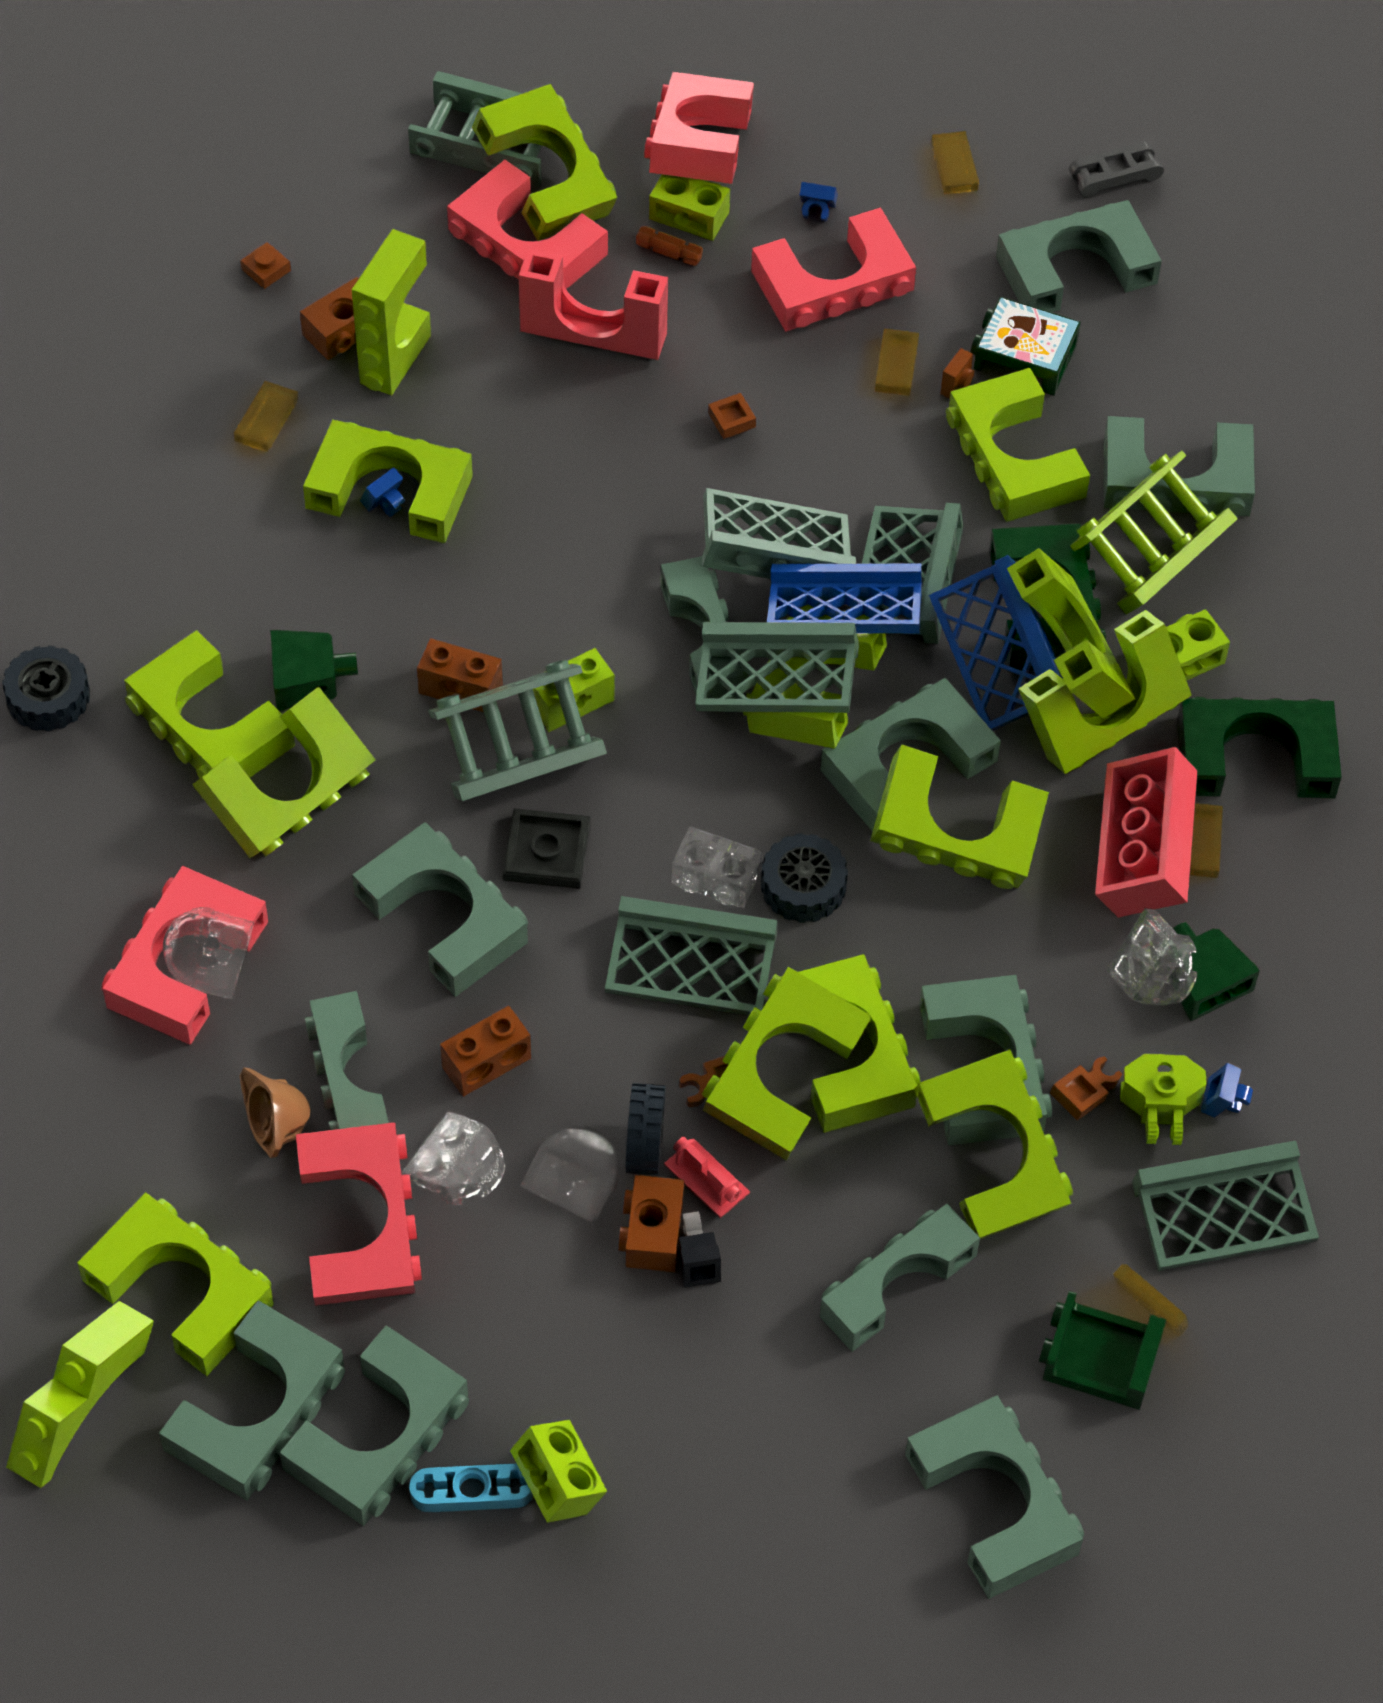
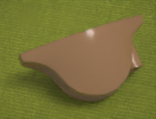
(273, 1110)

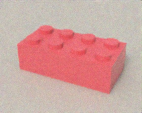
(1146, 832)

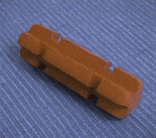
(669, 245)

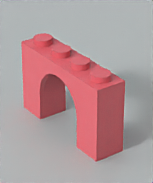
(695, 153)
(499, 195)
(805, 299)
(554, 313)
(141, 989)
(386, 1264)

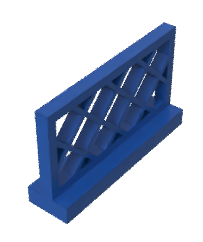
(856, 585)
(1025, 622)

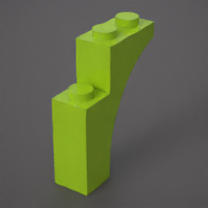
(82, 1375)

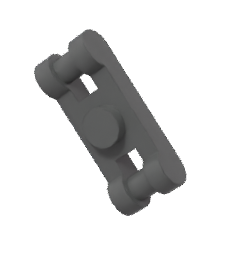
(1115, 168)

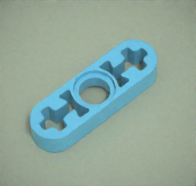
(460, 1502)

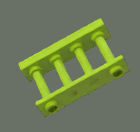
(1186, 546)

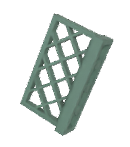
(942, 552)
(753, 556)
(778, 643)
(695, 924)
(1217, 1171)

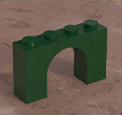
(1056, 543)
(1302, 726)

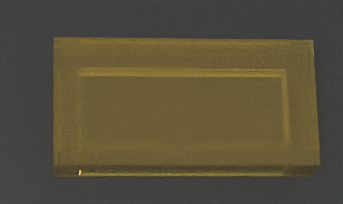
(954, 162)
(897, 362)
(266, 416)
(1206, 840)
(1151, 1299)

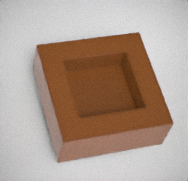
(265, 265)
(957, 373)
(732, 415)

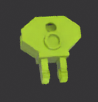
(1163, 1095)

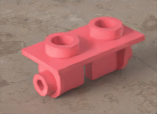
(706, 1176)

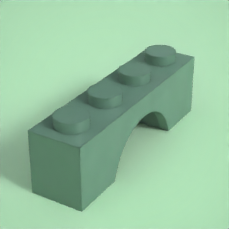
(692, 595)
(340, 1033)
(935, 1246)

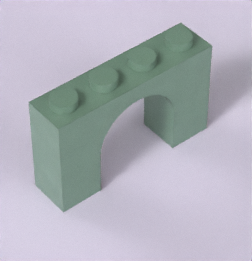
(1107, 230)
(1224, 485)
(933, 716)
(426, 863)
(994, 1011)
(991, 1440)
(244, 1455)
(363, 1480)

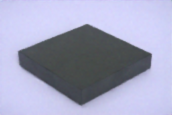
(546, 848)

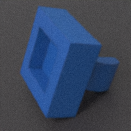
(817, 195)
(385, 493)
(1225, 1092)

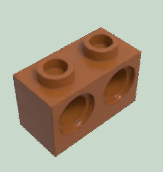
(486, 1050)

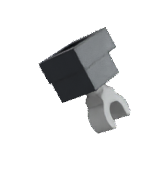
(698, 1253)

